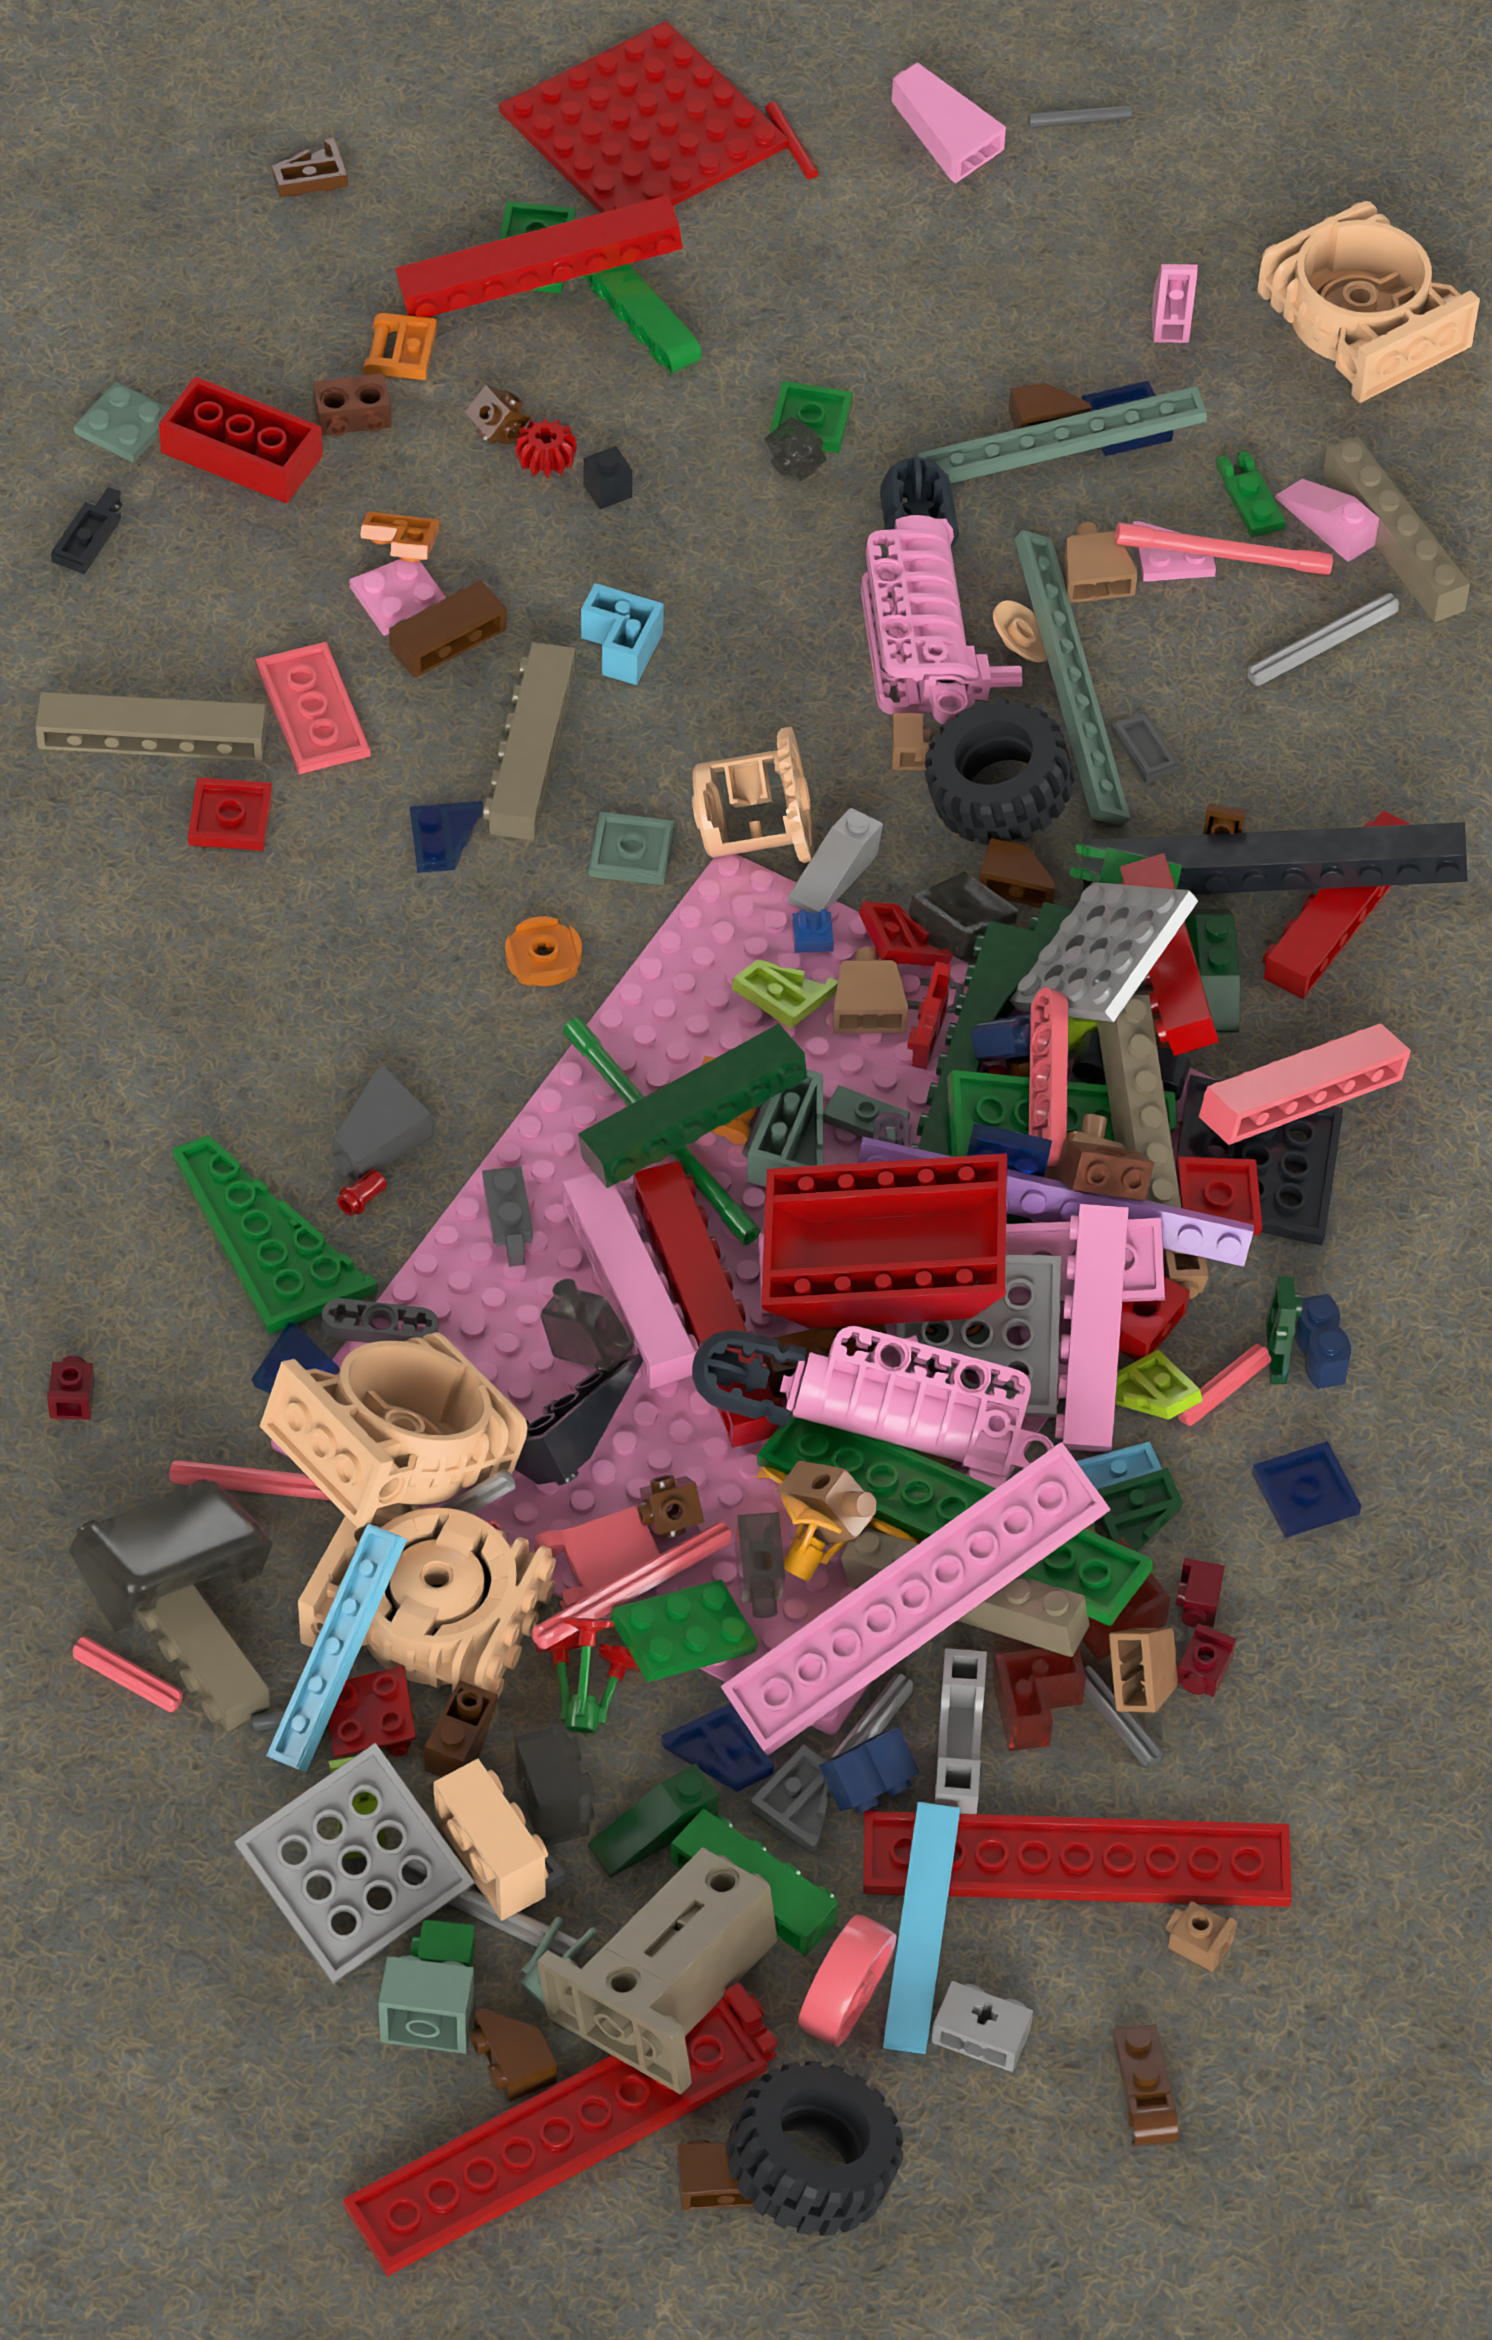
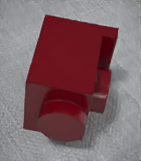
(71, 1389)
(1199, 1592)
(1205, 1661)

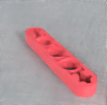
(1048, 1023)

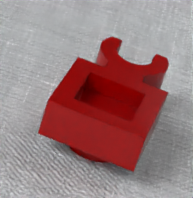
(750, 2015)

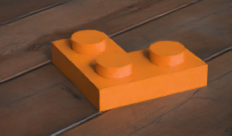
(409, 536)

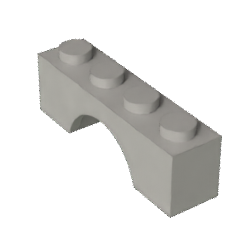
(960, 1729)

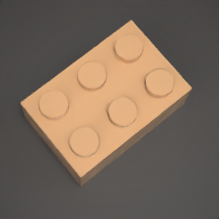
(491, 1838)

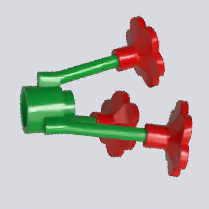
(582, 1712)

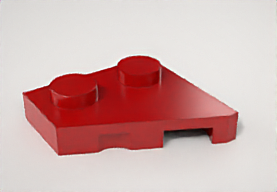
(899, 936)
(931, 1017)

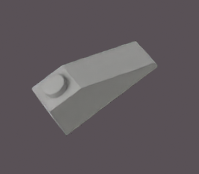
(837, 862)

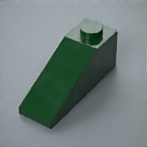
(654, 1820)

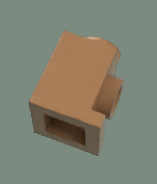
(909, 741)
(1186, 1270)
(1203, 1945)

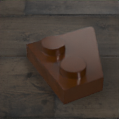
(311, 172)

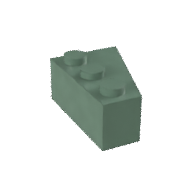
(789, 1130)

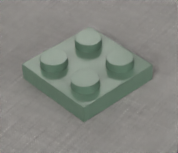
(122, 422)

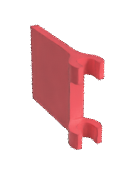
(600, 1551)

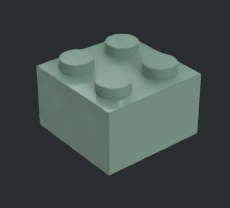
(426, 2004)

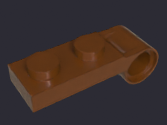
(1146, 2085)

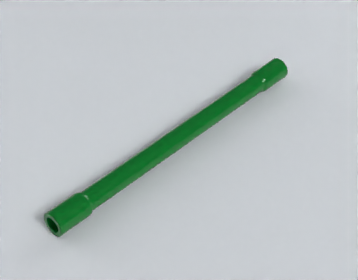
(731, 1213)

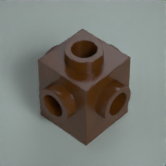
(497, 415)
(670, 1505)

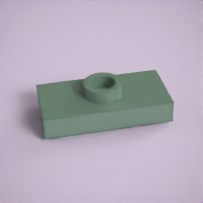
(857, 1112)

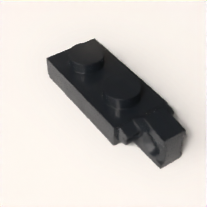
(88, 532)

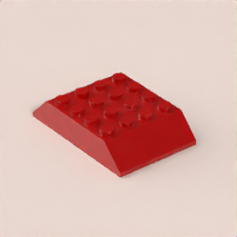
(885, 1241)

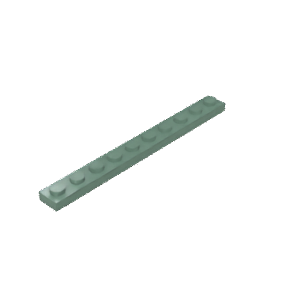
(1072, 679)

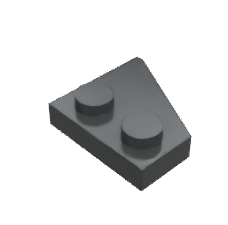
(796, 1799)

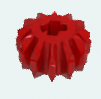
(545, 447)

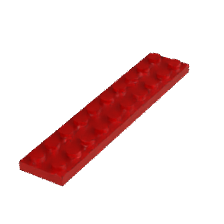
(1093, 1859)
(542, 2144)

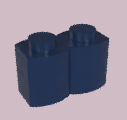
(1002, 1038)
(1323, 1341)
(869, 1770)

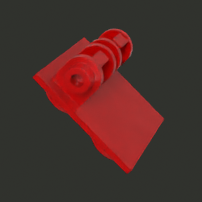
(373, 1711)

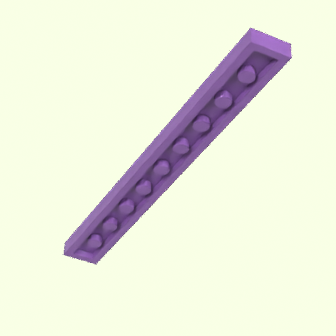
(1055, 1202)

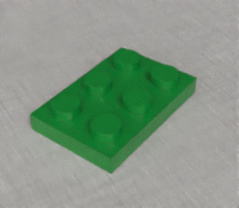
(527, 217)
(684, 1630)

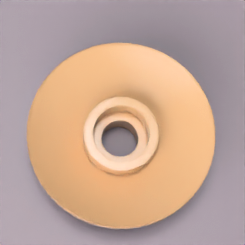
(1019, 630)

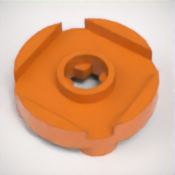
(541, 970)

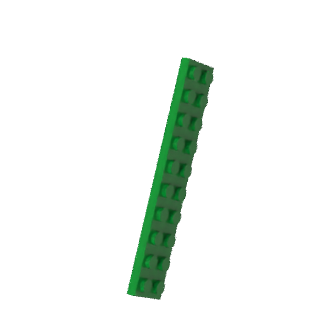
(927, 1495)

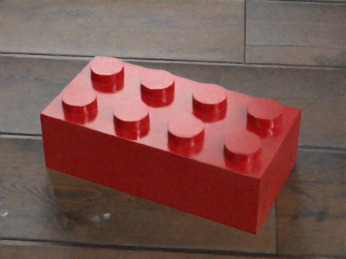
(241, 439)

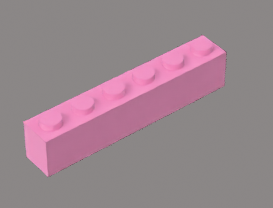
(629, 1278)
(1094, 1328)

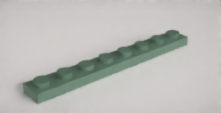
(1070, 435)

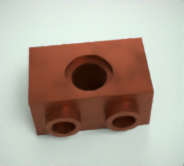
(1104, 1170)

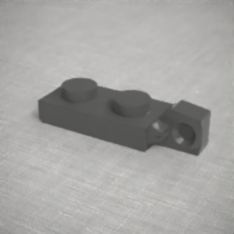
(508, 1211)

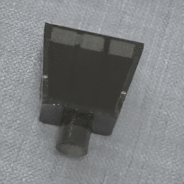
(584, 1328)
(760, 1562)

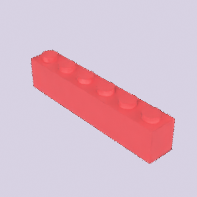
(1304, 1083)

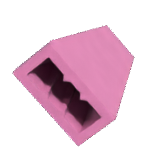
(947, 122)

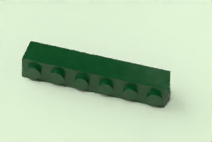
(692, 1105)

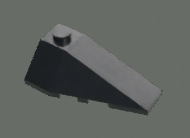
(574, 1425)

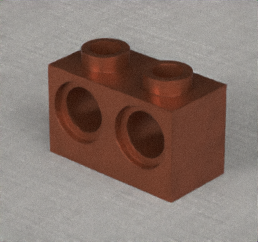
(352, 404)

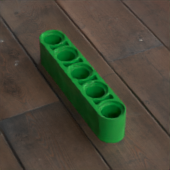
(646, 316)

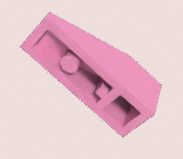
(1173, 302)
(1332, 516)

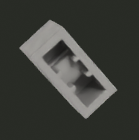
(961, 2027)

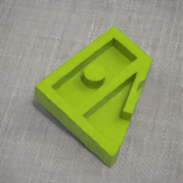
(782, 991)
(1156, 1387)

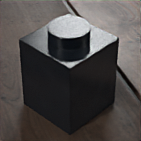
(607, 477)

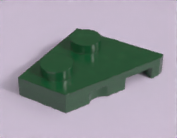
(1280, 1327)
(1140, 1507)

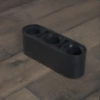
(1090, 1069)

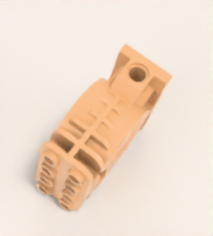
(1375, 302)
(394, 1425)
(449, 1551)

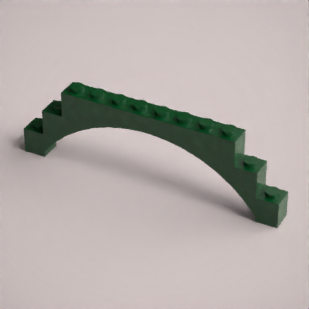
(1003, 960)

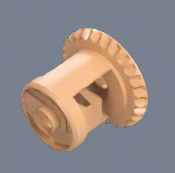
(748, 786)

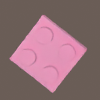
(395, 592)

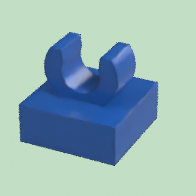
(812, 931)

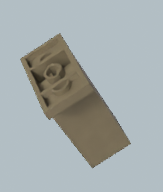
(665, 1967)

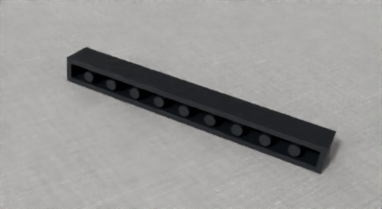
(1305, 857)

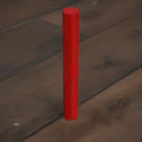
(794, 144)

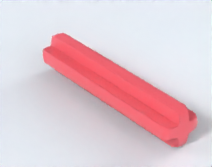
(1227, 1382)
(127, 1674)

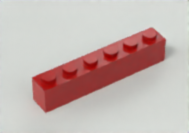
(1322, 930)
(1175, 975)

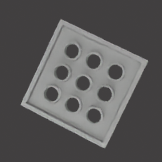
(1106, 948)
(1039, 1316)
(374, 1928)

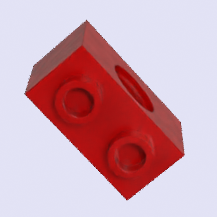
(1146, 1333)

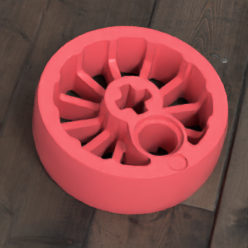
(847, 1980)

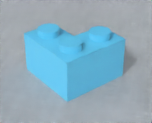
(626, 629)

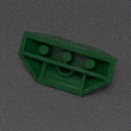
(1216, 954)

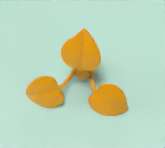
(806, 1549)

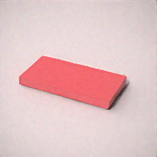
(312, 707)

